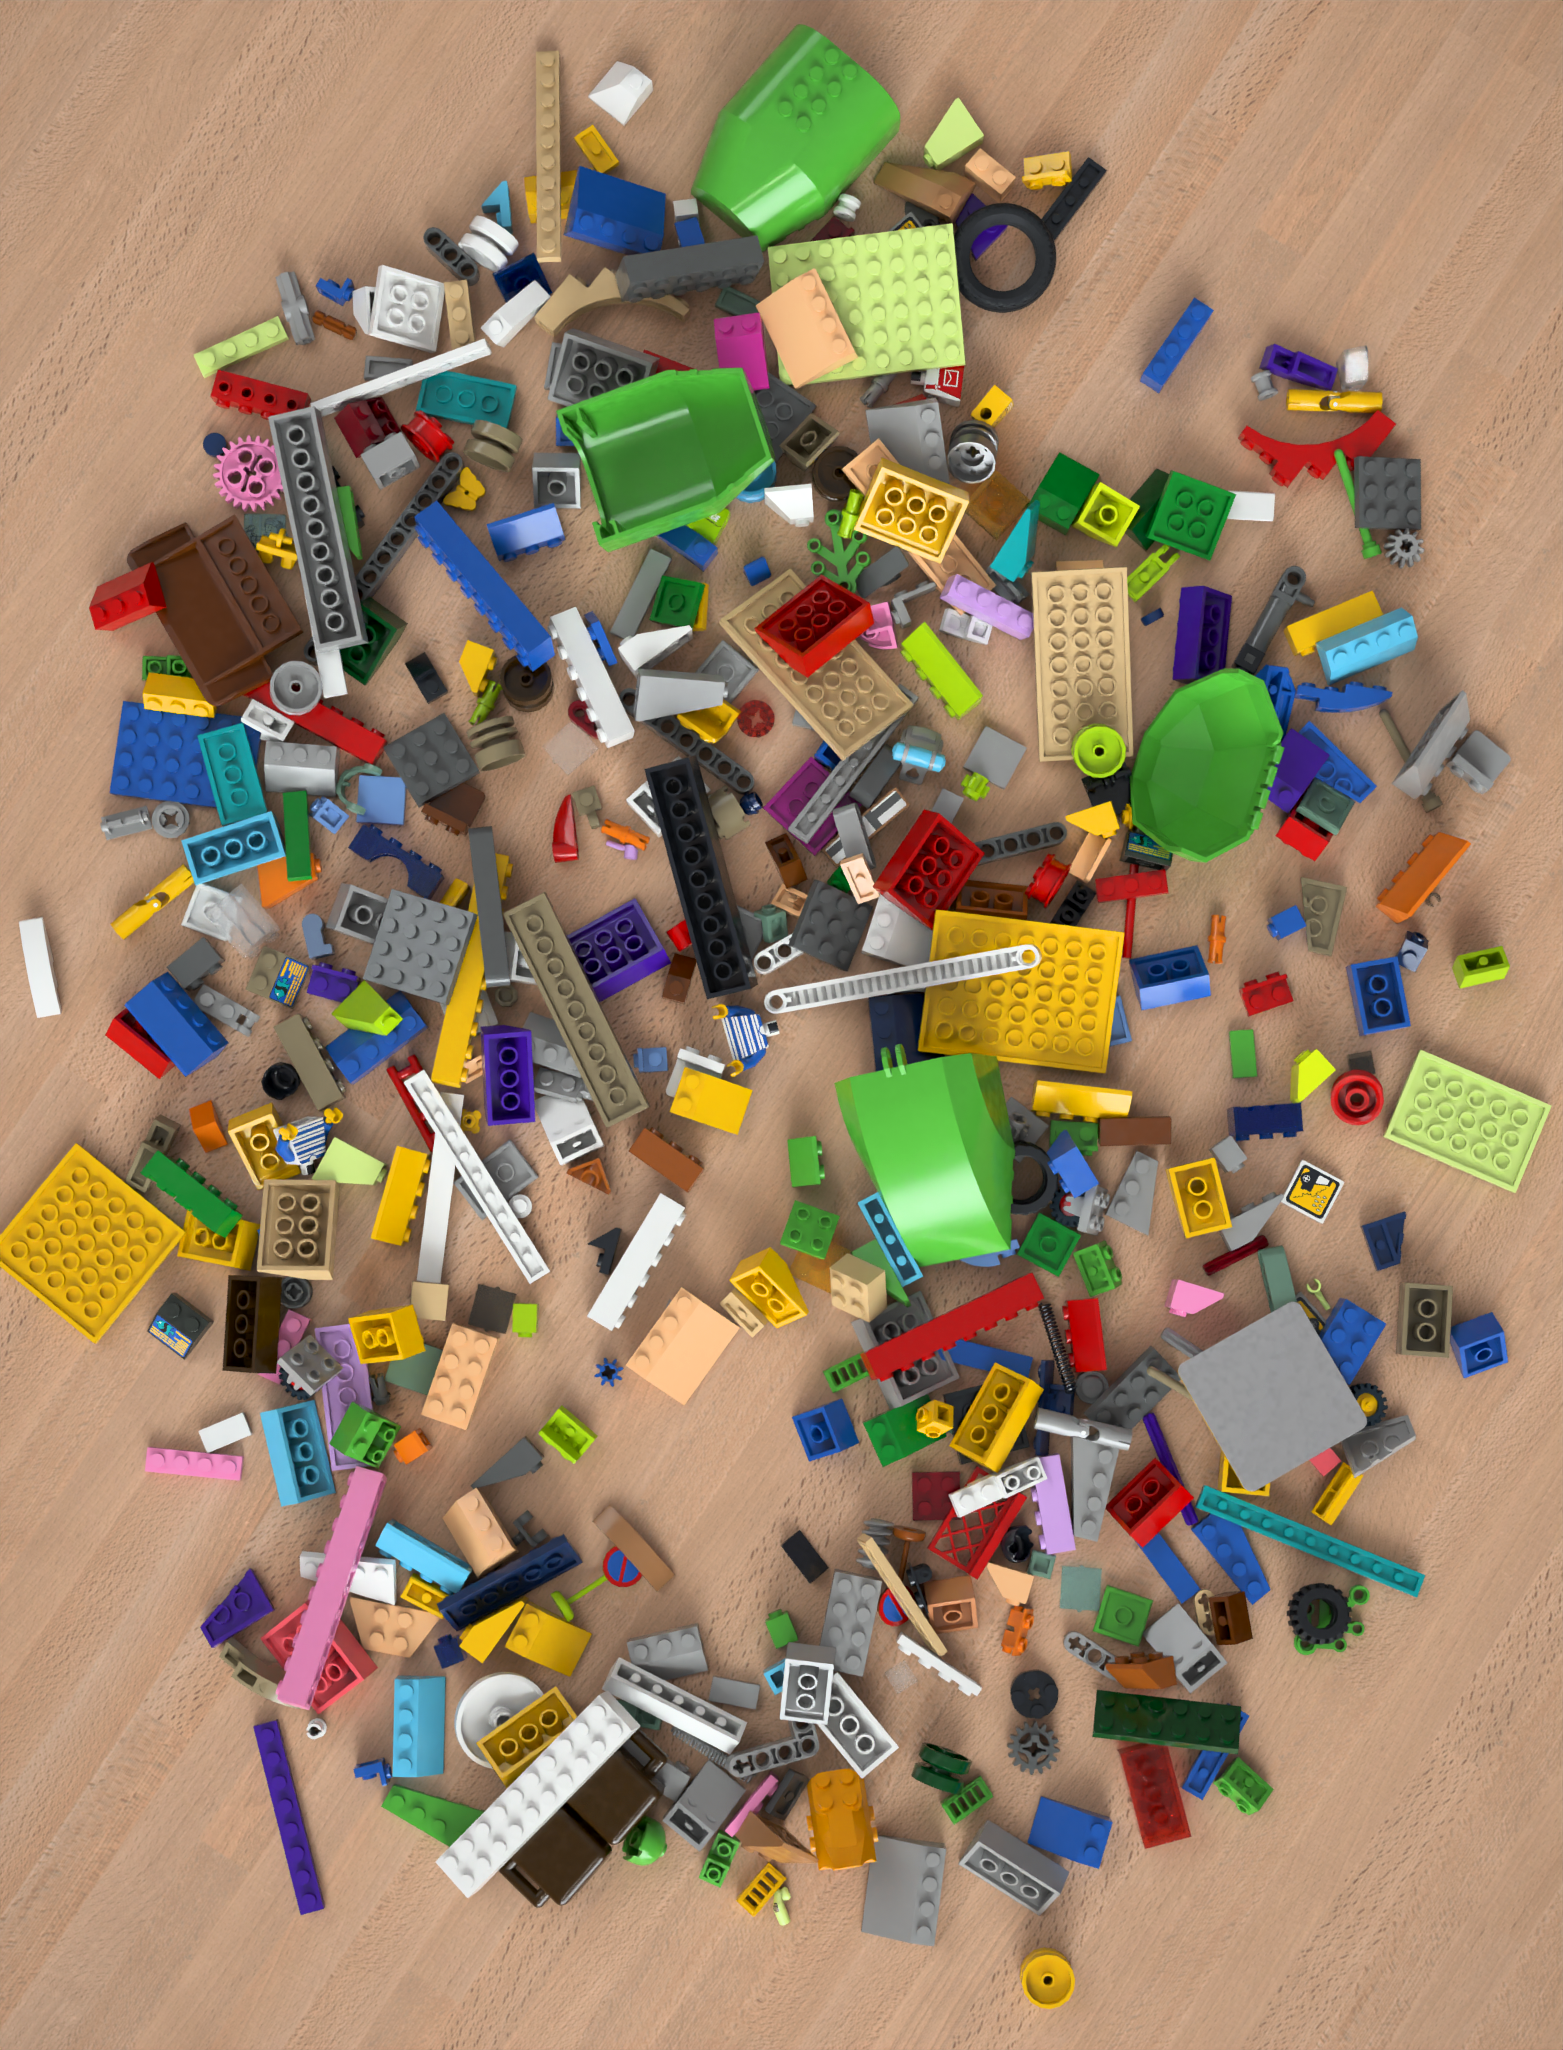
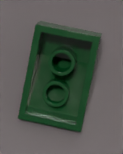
(383, 633)

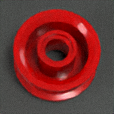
(427, 436)
(1048, 880)
(1357, 1082)

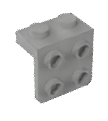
(1478, 762)

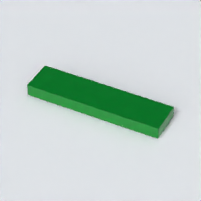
(297, 836)

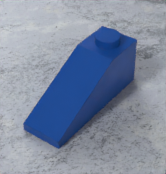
(691, 546)

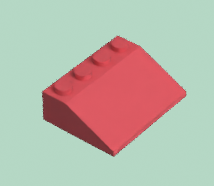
(345, 1664)

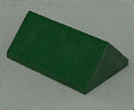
(1147, 498)

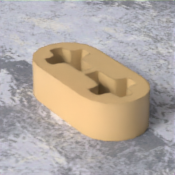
(1200, 1612)

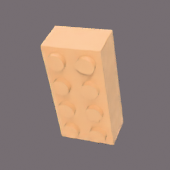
(460, 1376)

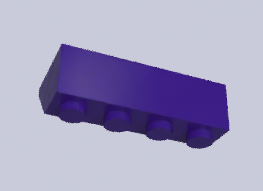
(1201, 633)
(507, 1075)

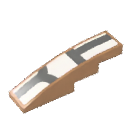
(874, 819)

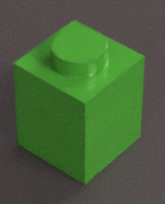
(781, 1628)

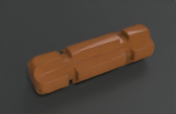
(334, 325)

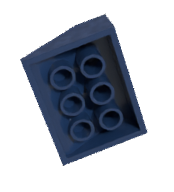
(894, 1022)

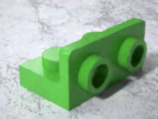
(1083, 1134)
(1098, 1268)
(1243, 1787)

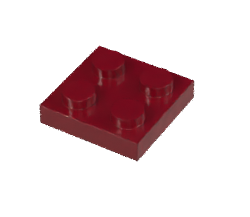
(931, 1495)

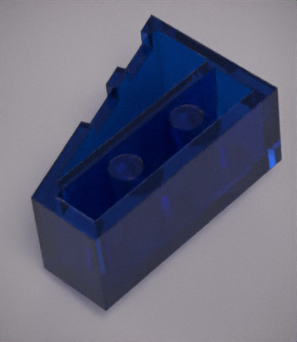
(1265, 1121)

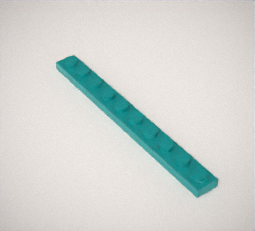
(1310, 1541)

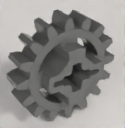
(1032, 1758)

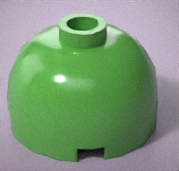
(645, 1842)

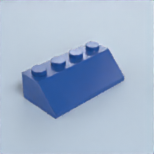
(176, 1024)
(361, 1052)

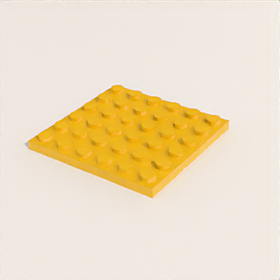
(87, 1243)

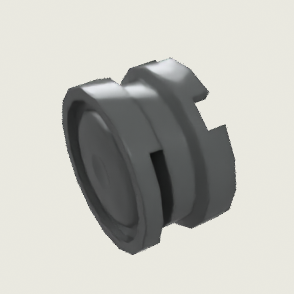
(296, 1292)
(1090, 1386)

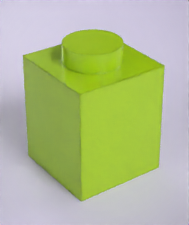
(525, 1319)

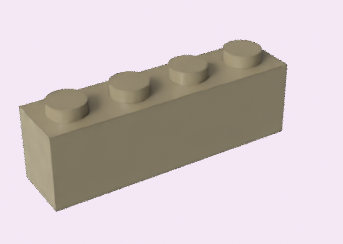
(309, 1061)

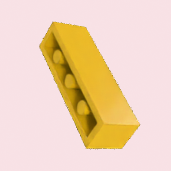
(1307, 632)

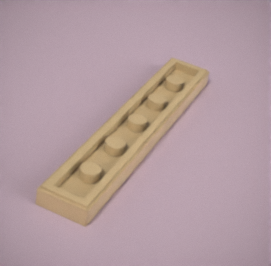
(901, 1594)

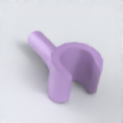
(630, 851)

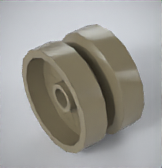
(492, 445)

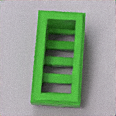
(831, 1381)
(955, 1818)

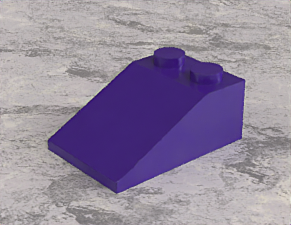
(1296, 769)

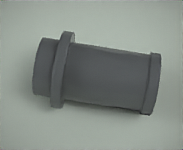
(379, 1389)

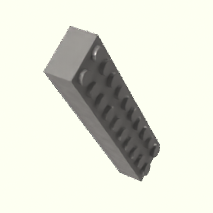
(318, 529)

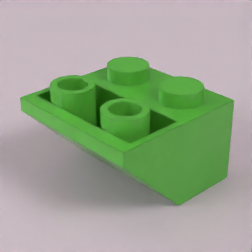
(804, 1161)
(364, 1435)

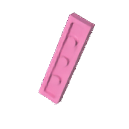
(194, 1463)

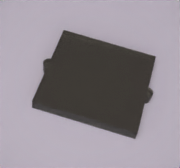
(492, 1309)

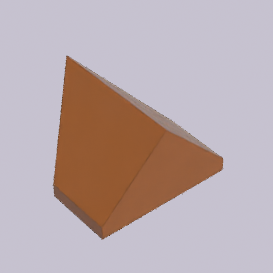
(593, 1174)

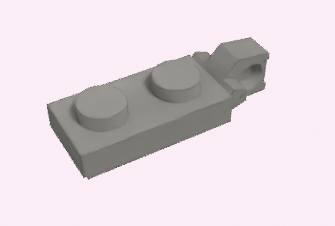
(561, 1086)

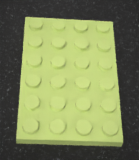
(1467, 1121)

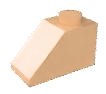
(1011, 1582)

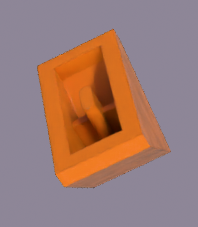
(207, 1126)

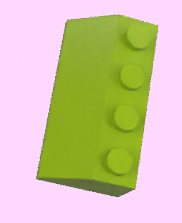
(941, 672)

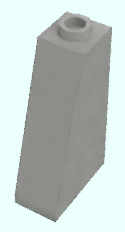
(674, 692)

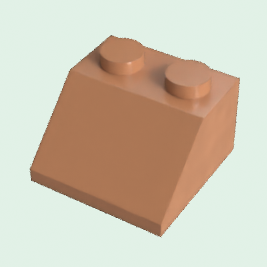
(951, 1604)

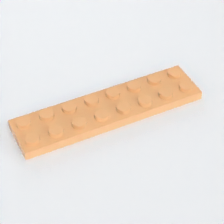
(957, 557)

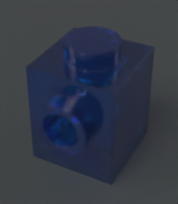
(449, 1651)

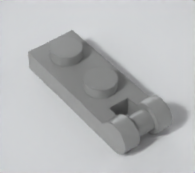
(225, 1010)

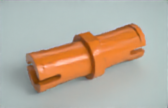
(625, 834)
(1216, 939)

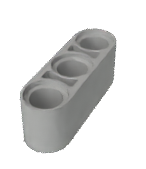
(853, 833)

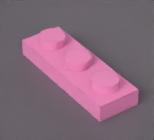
(290, 1335)
(753, 1803)

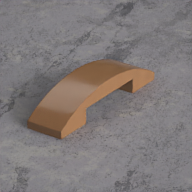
(633, 1547)

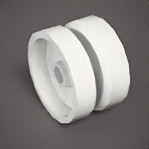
(488, 244)

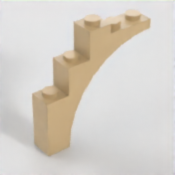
(575, 299)

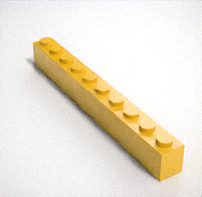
(465, 1002)

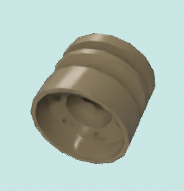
(494, 739)

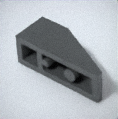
(515, 1463)

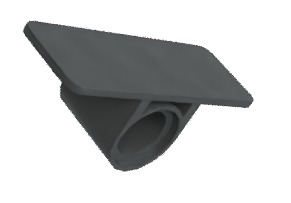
(881, 572)

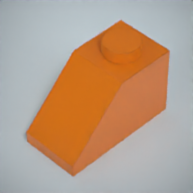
(412, 1446)

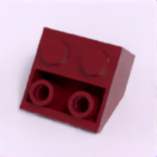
(366, 424)

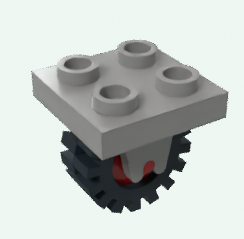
(1082, 1211)
(307, 1368)

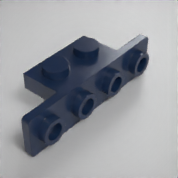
(1053, 1399)

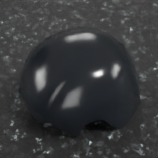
(280, 1080)
(1016, 1544)

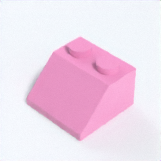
(1189, 1298)

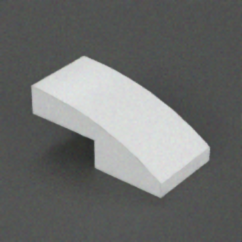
(965, 627)

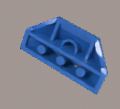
(1280, 691)

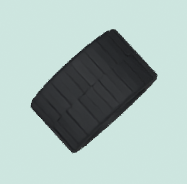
(1049, 1183)

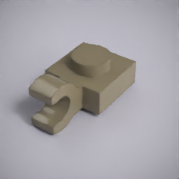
(588, 803)

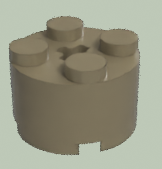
(727, 813)

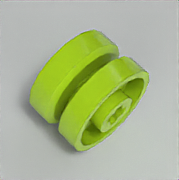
(1084, 747)

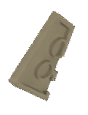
(1322, 913)

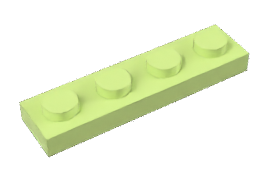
(241, 347)

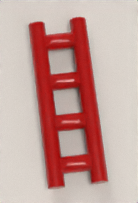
(418, 1118)

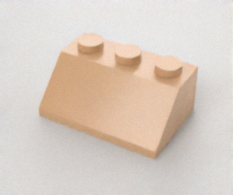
(479, 1532)

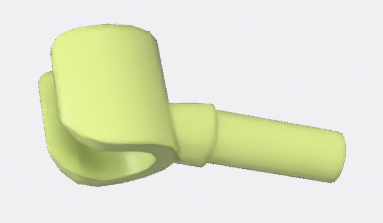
(1318, 1294)

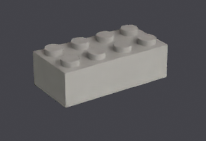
(850, 1619)

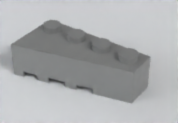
(1090, 1485)

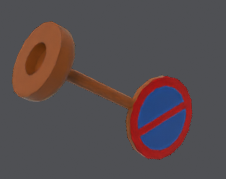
(888, 1607)

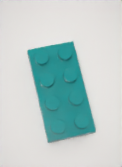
(466, 398)
(232, 774)

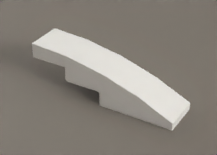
(40, 967)

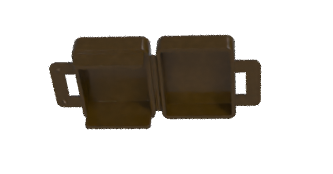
(579, 1835)

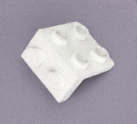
(691, 1059)

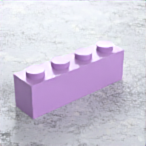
(988, 606)
(1053, 1508)

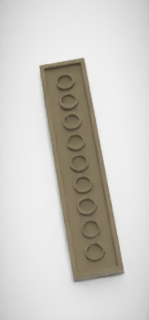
(576, 1010)

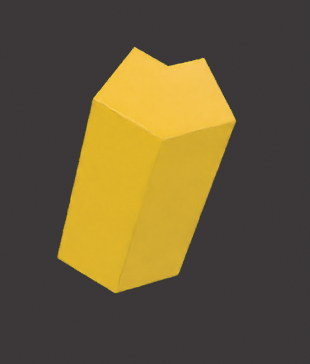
(1336, 1494)

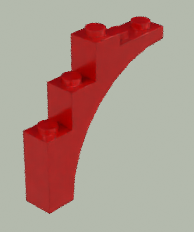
(1317, 458)

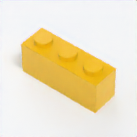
(175, 695)

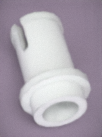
(320, 1724)

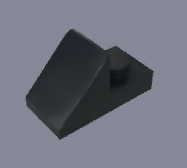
(426, 678)
(608, 1242)

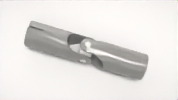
(1071, 1426)

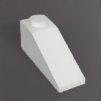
(515, 314)

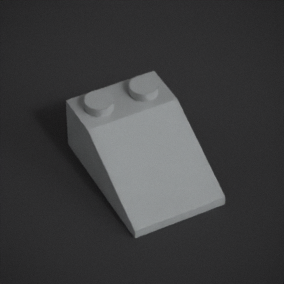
(357, 913)
(807, 1683)

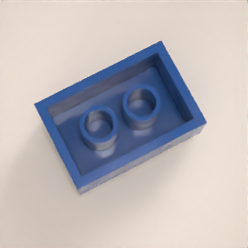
(1378, 996)
(1350, 1336)

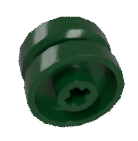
(941, 1768)

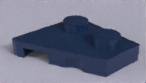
(1385, 1240)

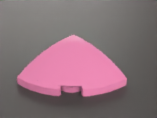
(882, 632)

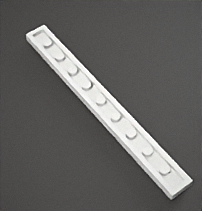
(476, 1176)

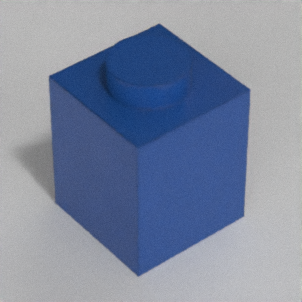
(1285, 923)

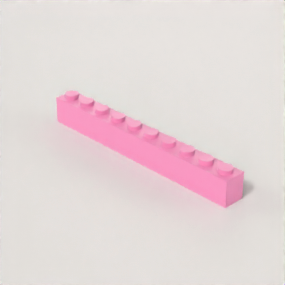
(332, 1588)

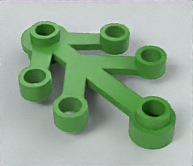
(841, 557)
(1325, 1617)

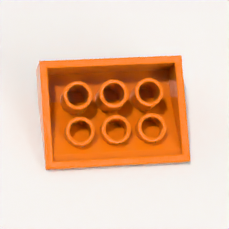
(1421, 876)

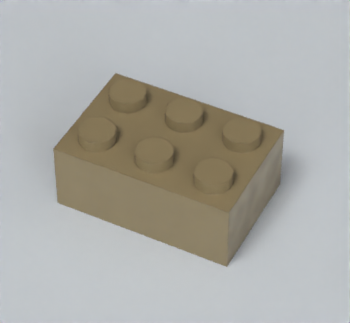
(1424, 1320)

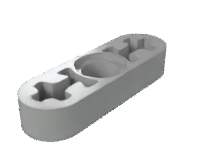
(1075, 1651)

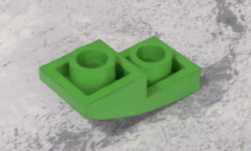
(167, 665)
(719, 1858)

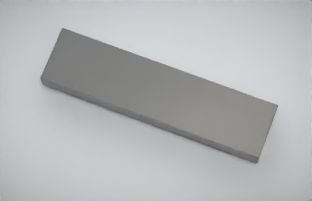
(641, 595)

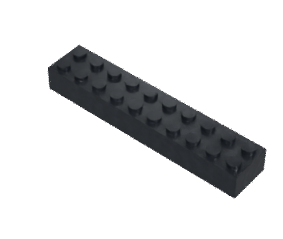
(701, 877)

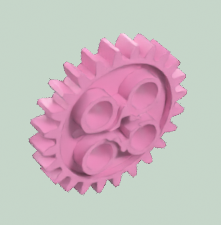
(232, 465)

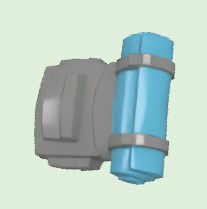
(920, 750)

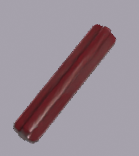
(1234, 1256)

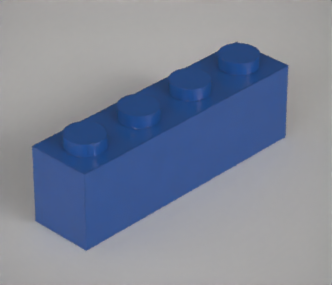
(1176, 345)

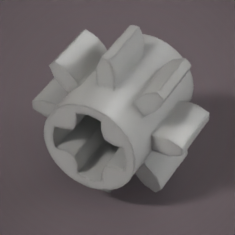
(1018, 1126)

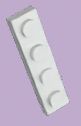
(946, 1670)

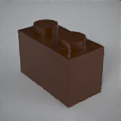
(1230, 1618)

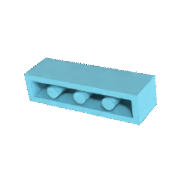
(889, 1239)

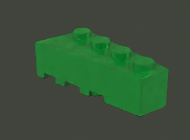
(192, 1193)

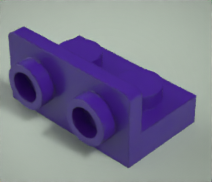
(332, 983)

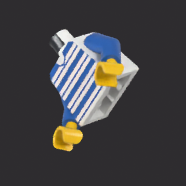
(745, 1035)
(305, 1139)

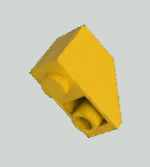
(476, 663)

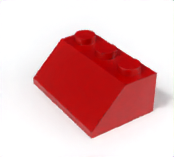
(127, 599)
(135, 1041)
(1084, 1335)
(1148, 1502)

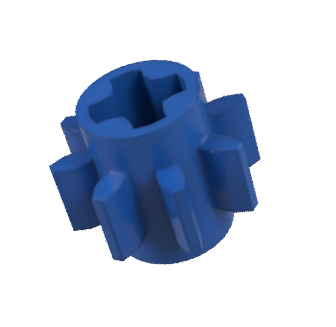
(612, 1366)

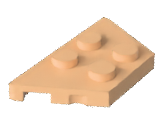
(391, 1627)

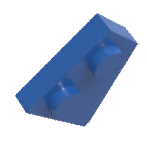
(597, 633)

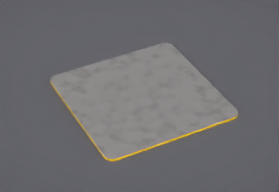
(1272, 1396)

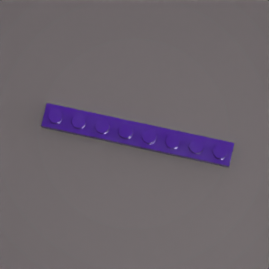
(289, 1817)

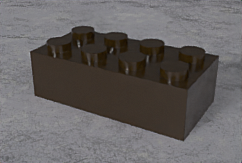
(252, 1324)

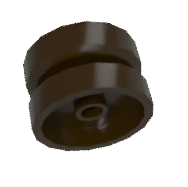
(824, 477)
(525, 695)

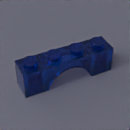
(421, 877)

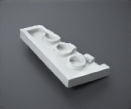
(373, 1577)

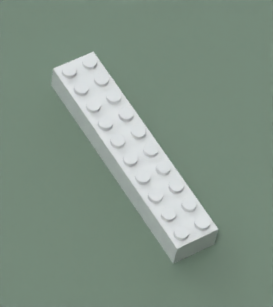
(537, 1793)

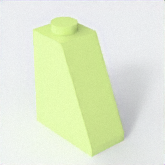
(952, 138)
(349, 1165)

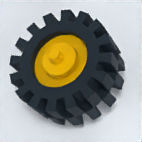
(1370, 1402)

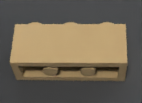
(459, 313)

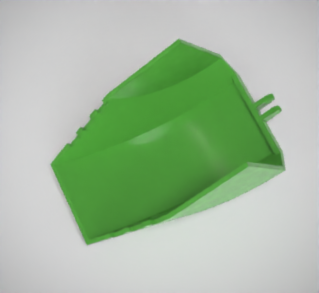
(936, 1151)

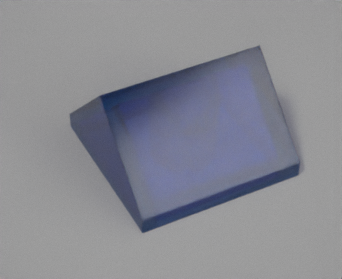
(519, 275)

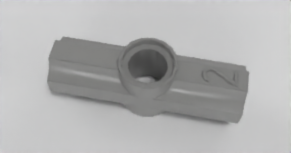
(295, 308)

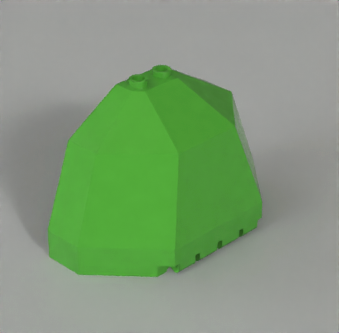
(1207, 766)

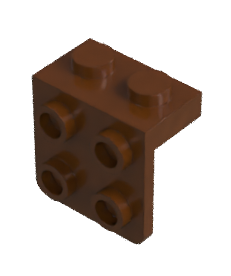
(455, 808)

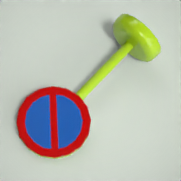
(616, 1570)

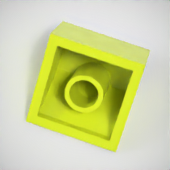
(1105, 515)
(1308, 1074)

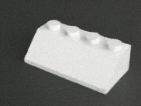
(856, 1730)

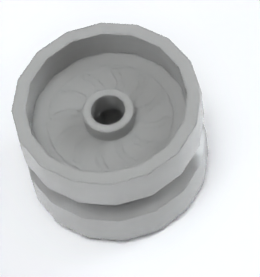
(295, 702)

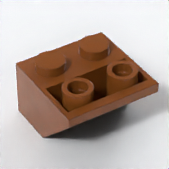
(1143, 1670)

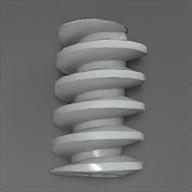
(877, 1532)

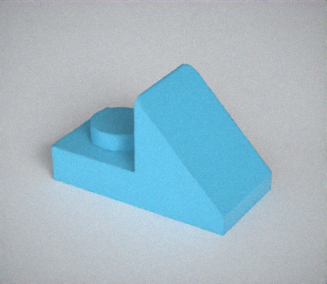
(500, 202)

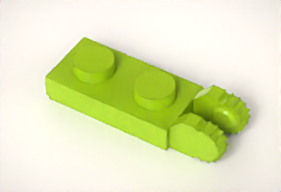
(1149, 573)

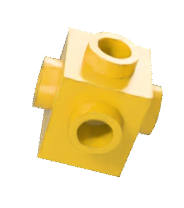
(934, 1418)

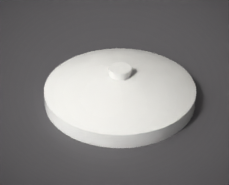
(489, 1705)

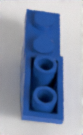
(1351, 699)

